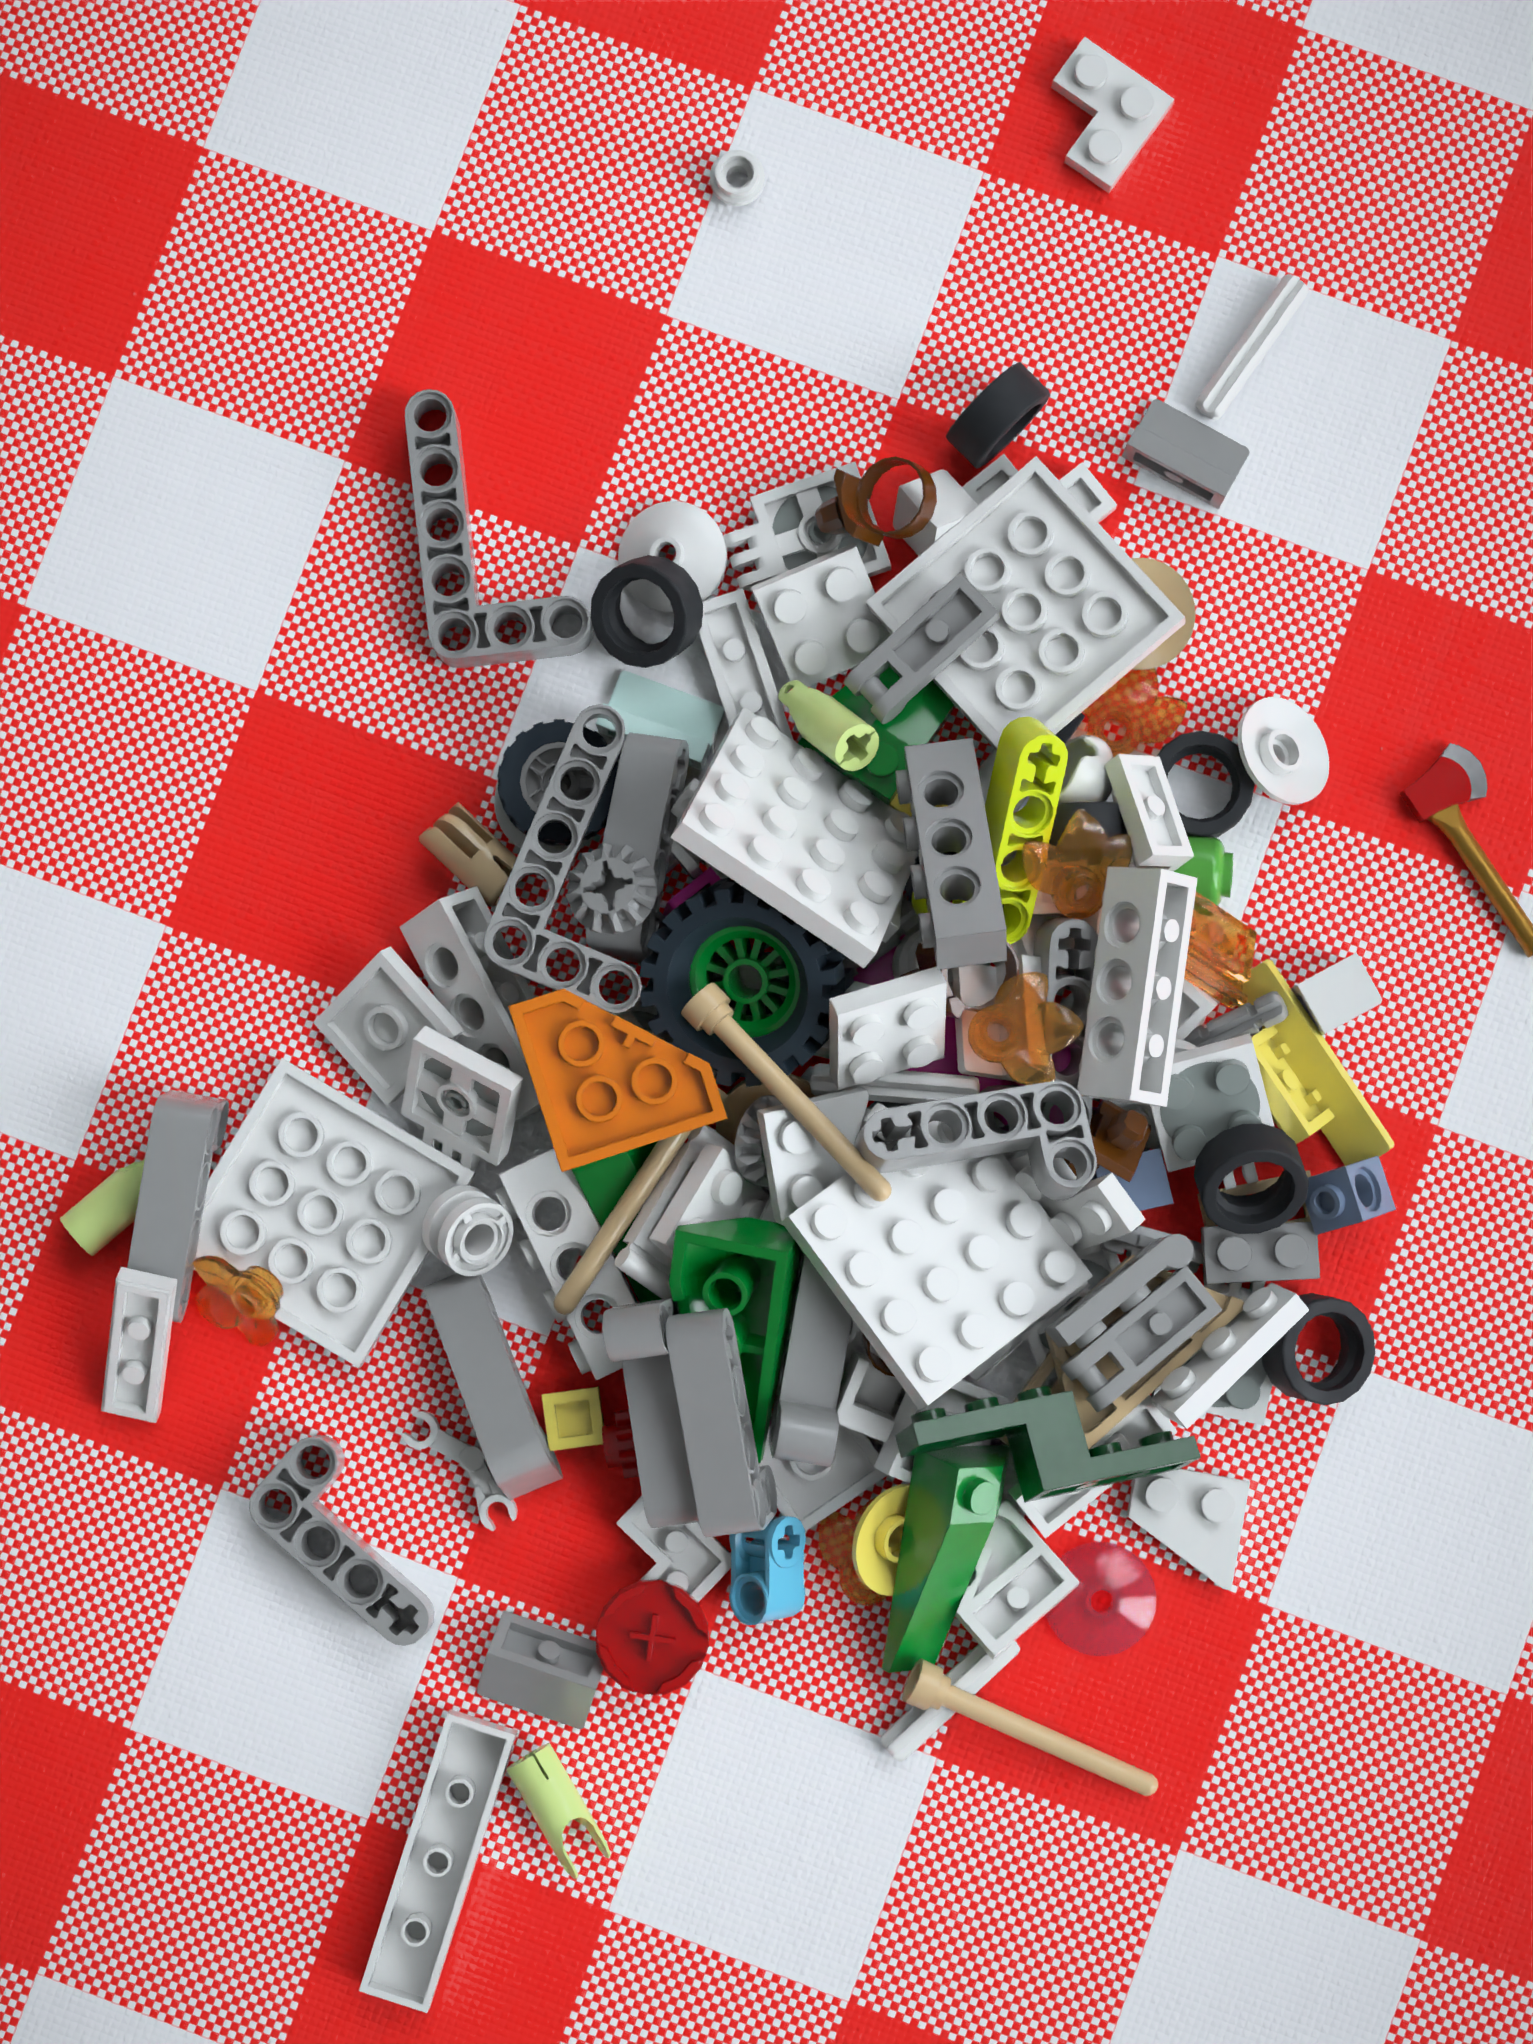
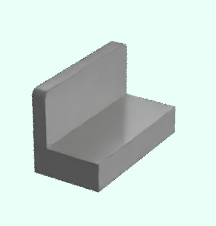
(1186, 453)
(541, 1670)

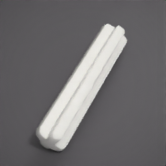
(1252, 347)
(901, 1087)
(919, 1725)

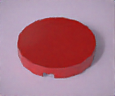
(652, 1637)

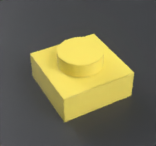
(573, 1418)

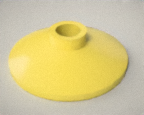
(879, 1540)

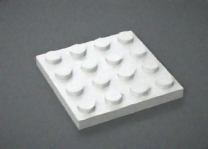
(1065, 598)
(799, 836)
(327, 1207)
(938, 1266)

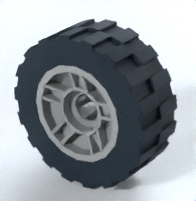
(527, 772)

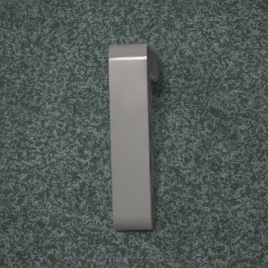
(457, 556)
(554, 869)

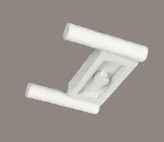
(641, 1257)

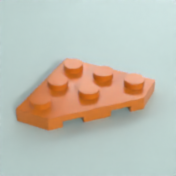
(608, 1080)

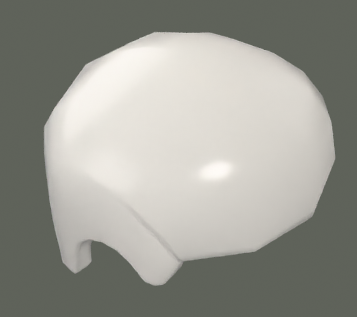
(1086, 771)

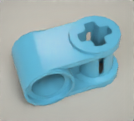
(768, 1572)

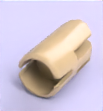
(470, 852)

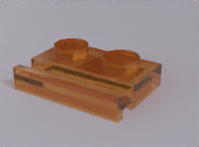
(1219, 953)

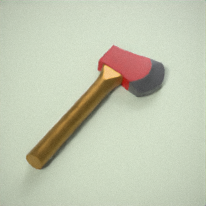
(1435, 796)

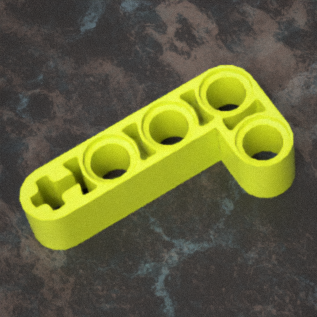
(1026, 764)

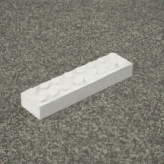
(438, 1861)

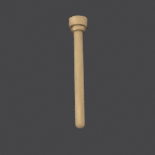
(711, 1013)
(619, 1221)
(930, 1688)

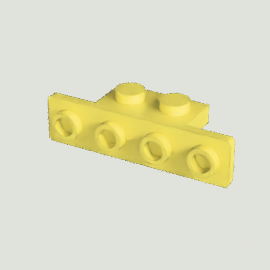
(1307, 1081)

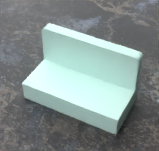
(664, 712)

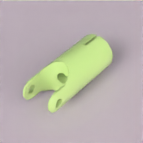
(830, 726)
(105, 1209)
(553, 1801)

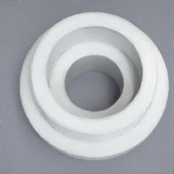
(732, 162)

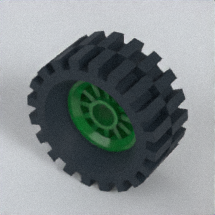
(684, 965)

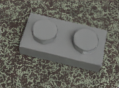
(1273, 1255)

